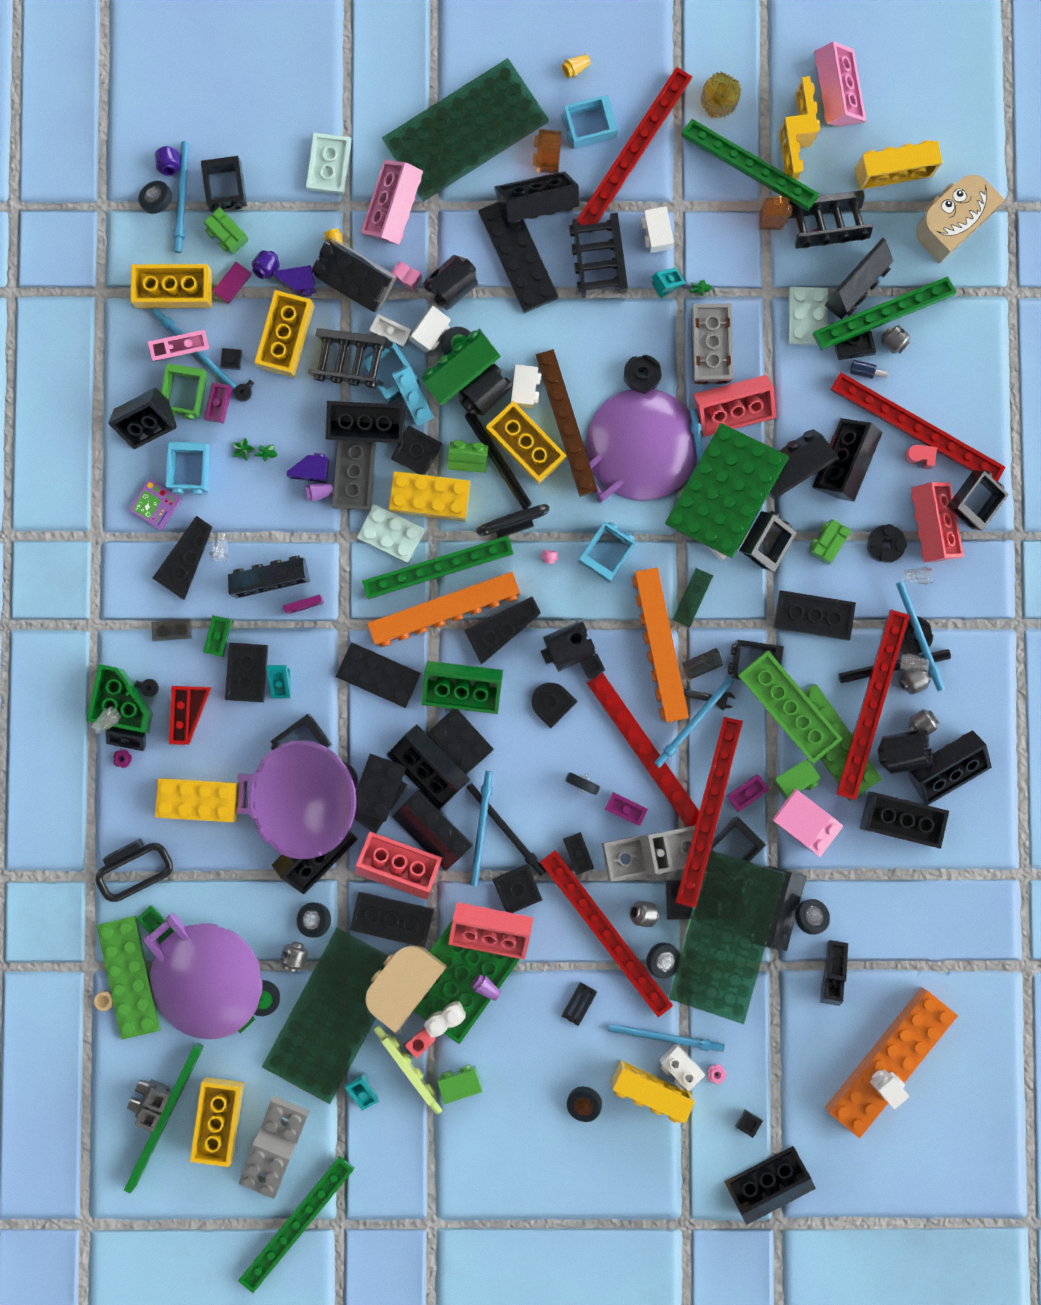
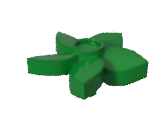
(701, 287)
(242, 449)
(266, 452)

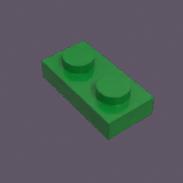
(217, 636)

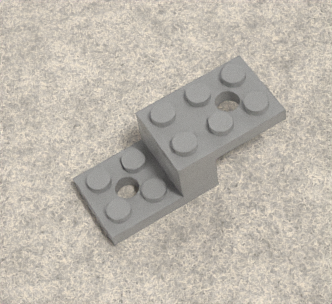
(647, 853)
(273, 1147)

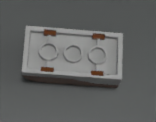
(711, 343)

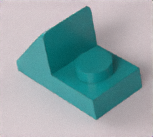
(667, 281)
(279, 681)
(362, 1092)

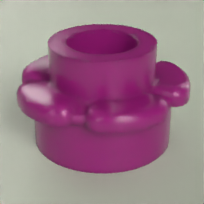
(117, 758)

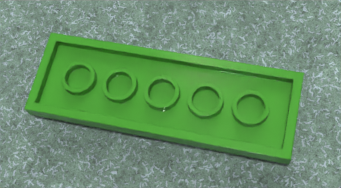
(790, 706)
(835, 758)
(128, 977)

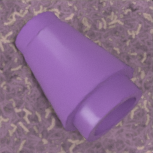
(318, 491)
(485, 987)

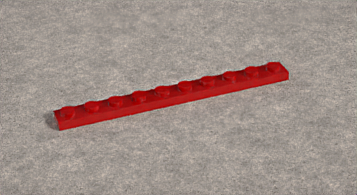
(635, 148)
(915, 426)
(872, 704)
(644, 749)
(709, 812)
(606, 933)

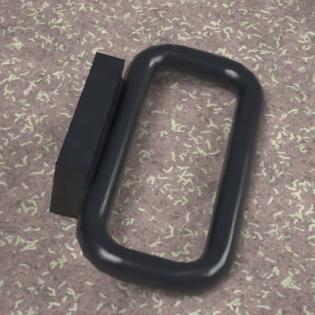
(513, 522)
(125, 855)

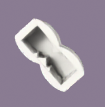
(439, 1021)

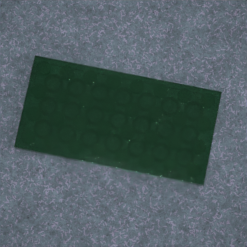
(467, 128)
(727, 937)
(328, 1018)

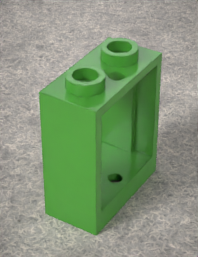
(185, 372)

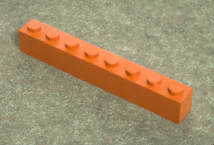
(444, 608)
(661, 645)

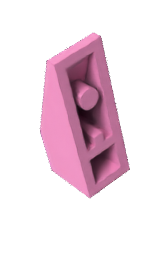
(178, 345)

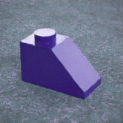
(298, 280)
(310, 468)

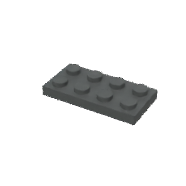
(354, 475)

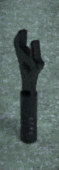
(721, 703)

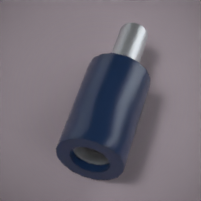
(866, 370)

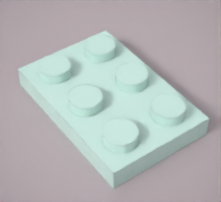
(328, 163)
(806, 314)
(391, 533)

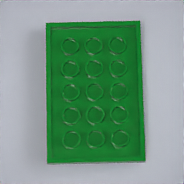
(726, 490)
(456, 981)

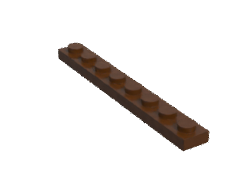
(566, 423)

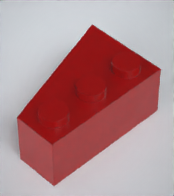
(185, 712)

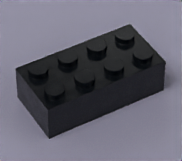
(904, 819)

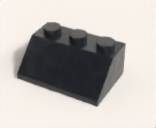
(143, 418)

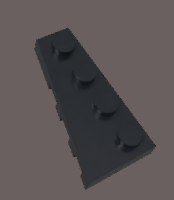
(182, 562)
(499, 629)

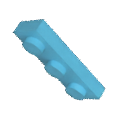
(412, 395)

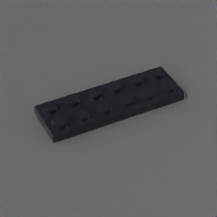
(519, 259)

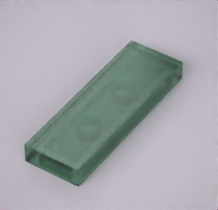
(692, 597)

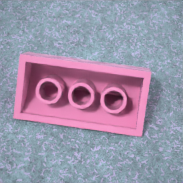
(839, 85)
(392, 201)

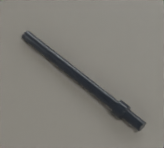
(530, 858)

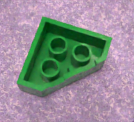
(116, 690)

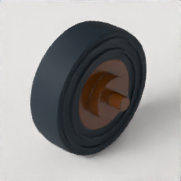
(584, 1104)

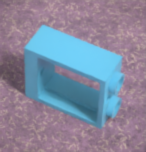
(586, 106)
(393, 392)
(188, 448)
(612, 529)

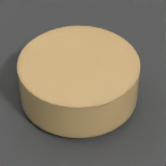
(103, 1001)

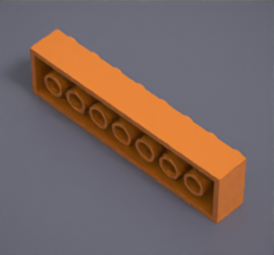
(897, 1051)

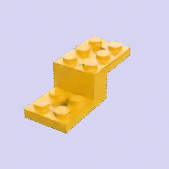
(799, 130)

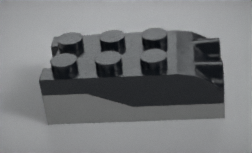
(353, 275)

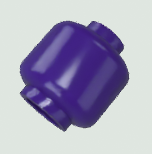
(167, 160)
(265, 264)

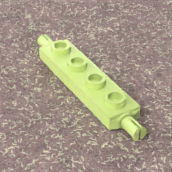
(404, 1062)

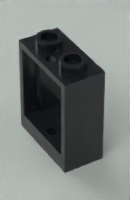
(223, 165)
(998, 496)
(757, 535)
(777, 652)
(311, 724)
(747, 832)

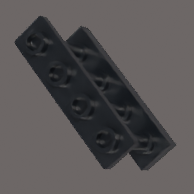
(832, 204)
(614, 244)
(346, 339)

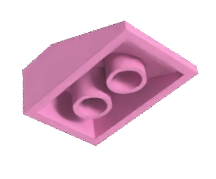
(807, 823)

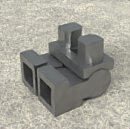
(152, 1104)

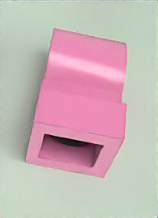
(407, 276)

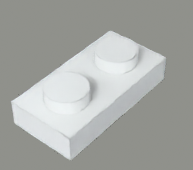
(393, 331)

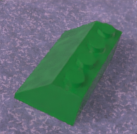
(460, 366)
(462, 687)

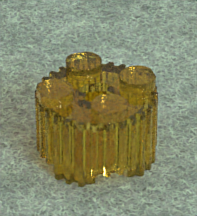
(720, 95)

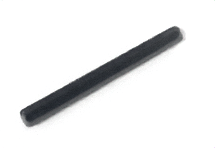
(498, 460)
(866, 672)

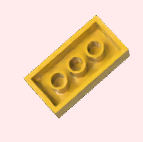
(898, 164)
(171, 286)
(284, 334)
(525, 443)
(429, 496)
(196, 800)
(652, 1092)
(217, 1122)

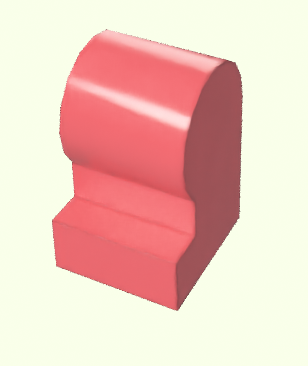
(921, 454)
(419, 1042)

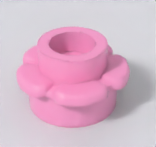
(549, 556)
(716, 1069)

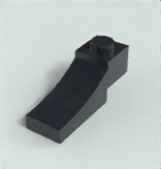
(835, 973)

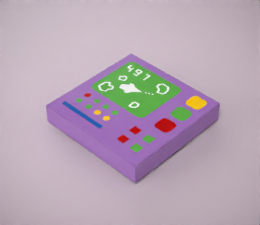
(155, 504)

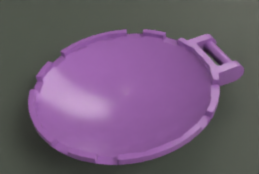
(641, 445)
(299, 799)
(203, 978)

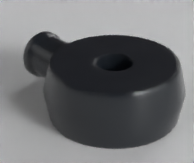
(243, 387)
(144, 687)

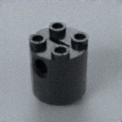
(451, 281)
(484, 391)
(562, 650)
(905, 751)

